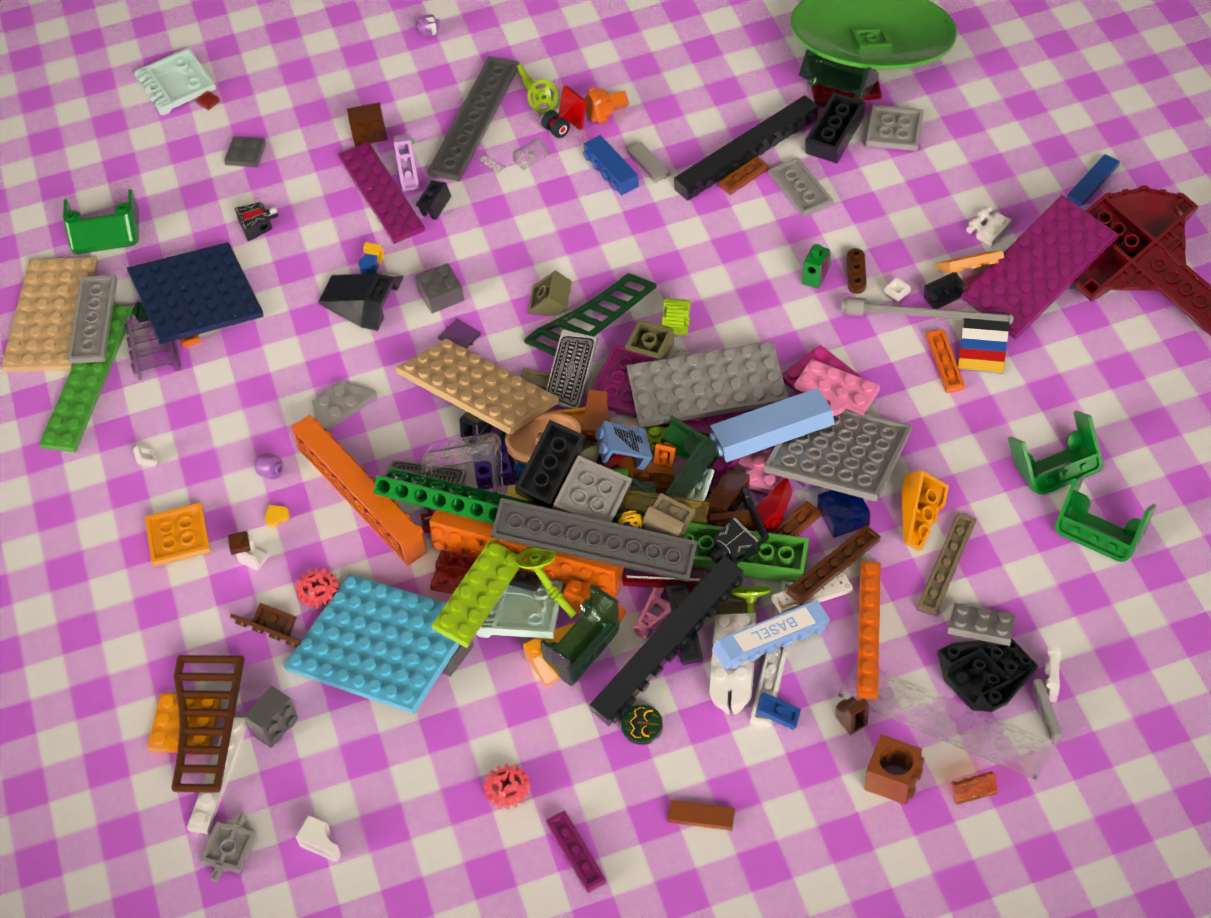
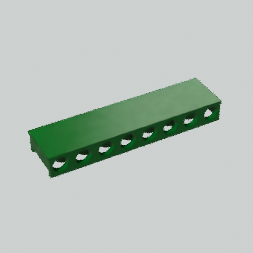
(440, 494)

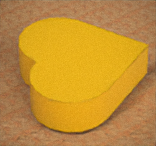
(276, 515)

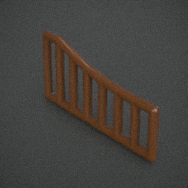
(184, 730)

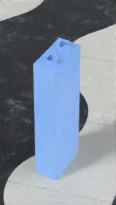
(771, 425)

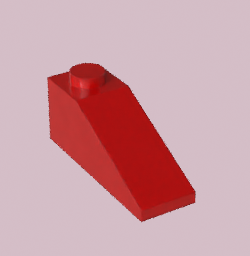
(774, 506)

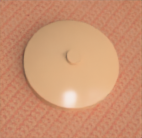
(524, 440)

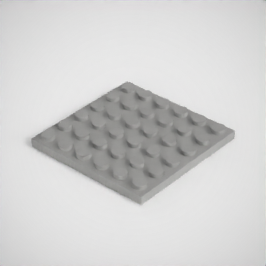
(846, 457)

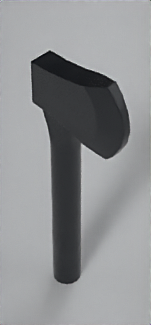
(749, 505)

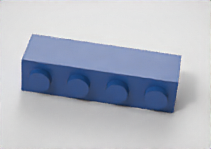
(610, 165)

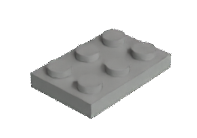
(981, 624)

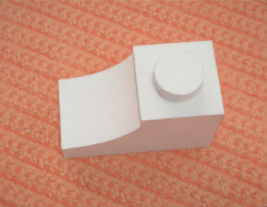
(315, 838)

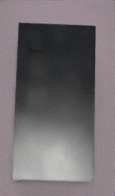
(835, 127)
(550, 464)

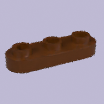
(856, 271)

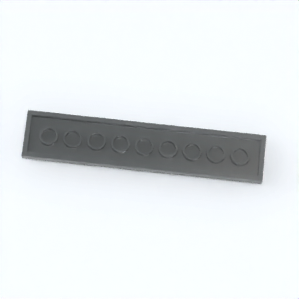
(473, 119)
(594, 539)

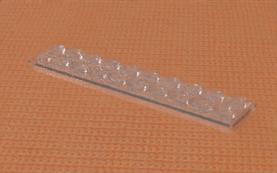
(954, 723)

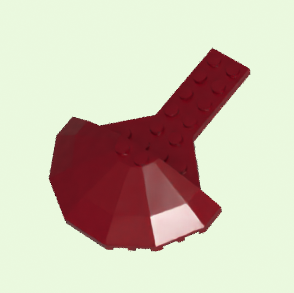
(1148, 251)

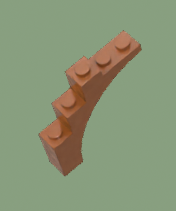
(595, 414)

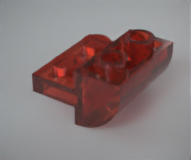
(450, 570)

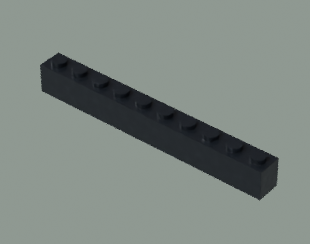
(746, 147)
(665, 642)

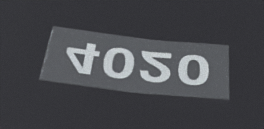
(490, 163)

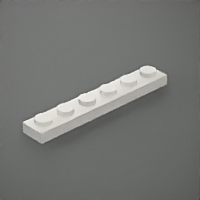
(208, 803)

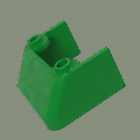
(104, 231)
(1060, 469)
(1095, 533)

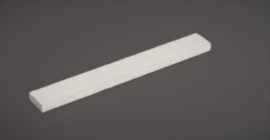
(770, 674)

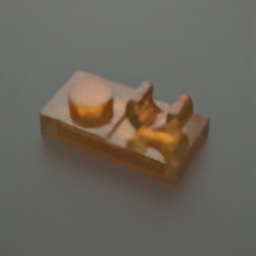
(974, 787)

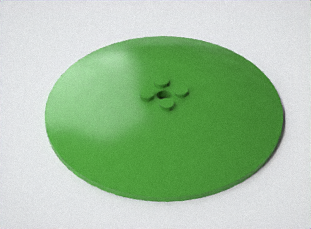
(874, 31)

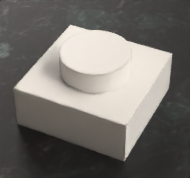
(897, 289)
(145, 456)

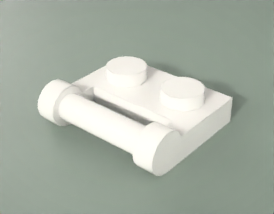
(1052, 669)

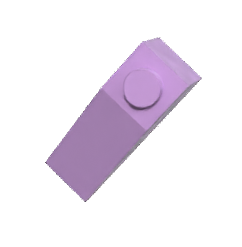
(406, 162)

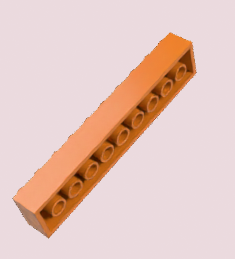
(357, 489)
(470, 537)

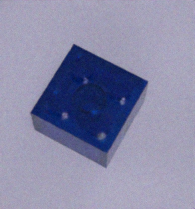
(843, 512)

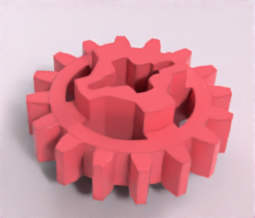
(316, 587)
(507, 787)

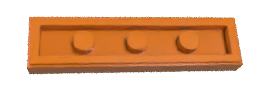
(945, 361)

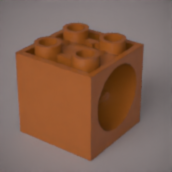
(898, 753)

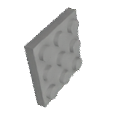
(895, 127)
(592, 491)

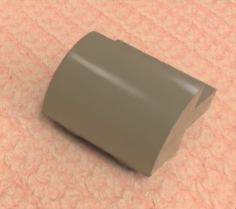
(668, 517)

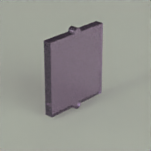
(460, 333)

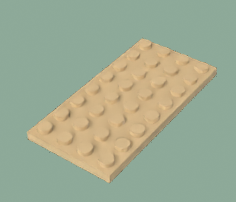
(46, 314)
(477, 386)

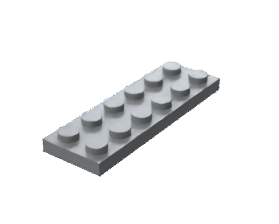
(92, 319)

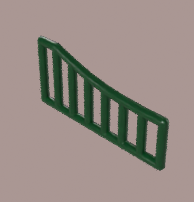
(593, 305)

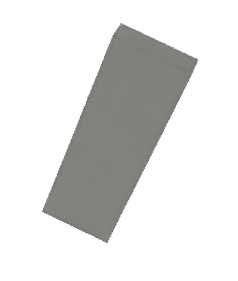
(648, 161)
(1046, 711)

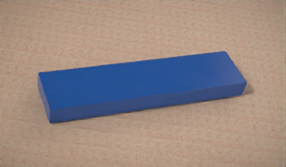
(1093, 180)

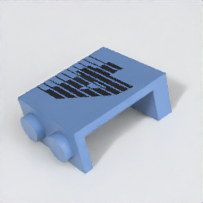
(624, 441)

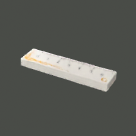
(837, 587)

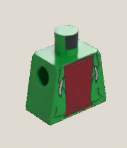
(817, 259)

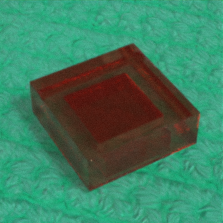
(207, 100)

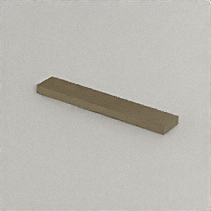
(946, 564)

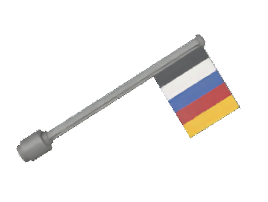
(982, 336)

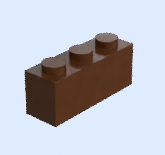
(728, 492)

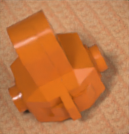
(602, 104)

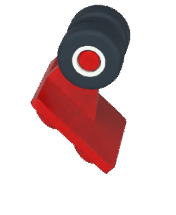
(571, 111)

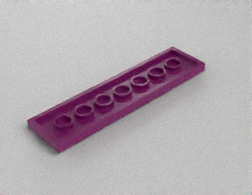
(381, 192)

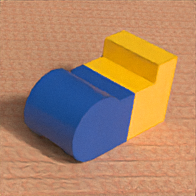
(372, 258)

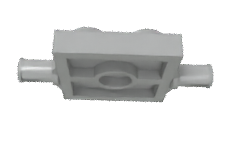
(228, 847)

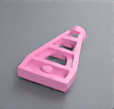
(651, 620)

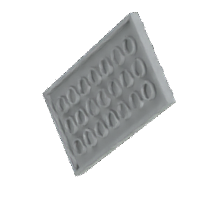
(706, 384)

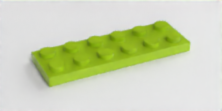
(477, 594)

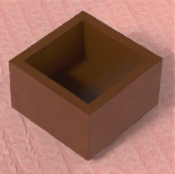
(367, 123)

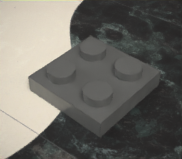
(245, 152)

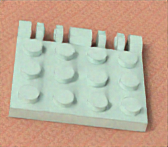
(174, 80)
(523, 613)

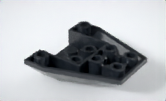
(360, 296)
(985, 672)

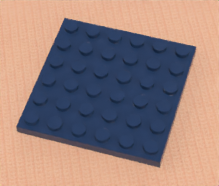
(194, 292)

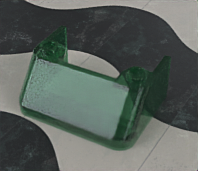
(837, 76)
(701, 453)
(585, 639)

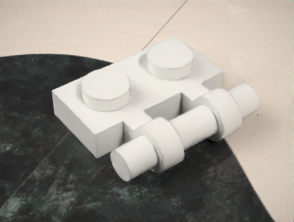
(994, 226)

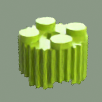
(677, 315)

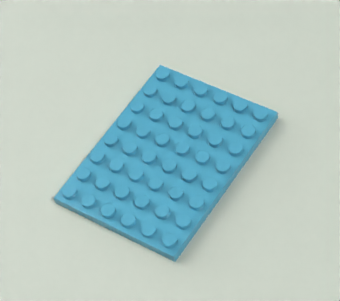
(375, 644)

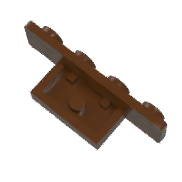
(273, 621)

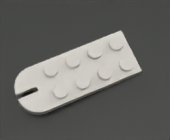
(736, 680)

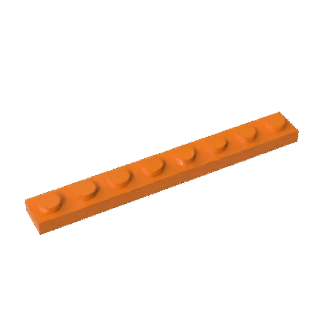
(868, 631)

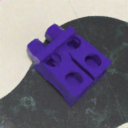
(483, 471)

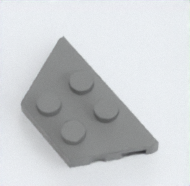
(341, 403)

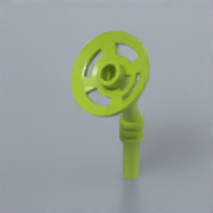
(539, 95)
(536, 563)
(750, 595)

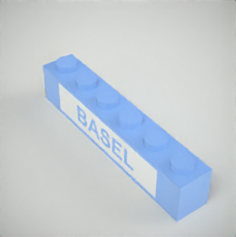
(771, 635)

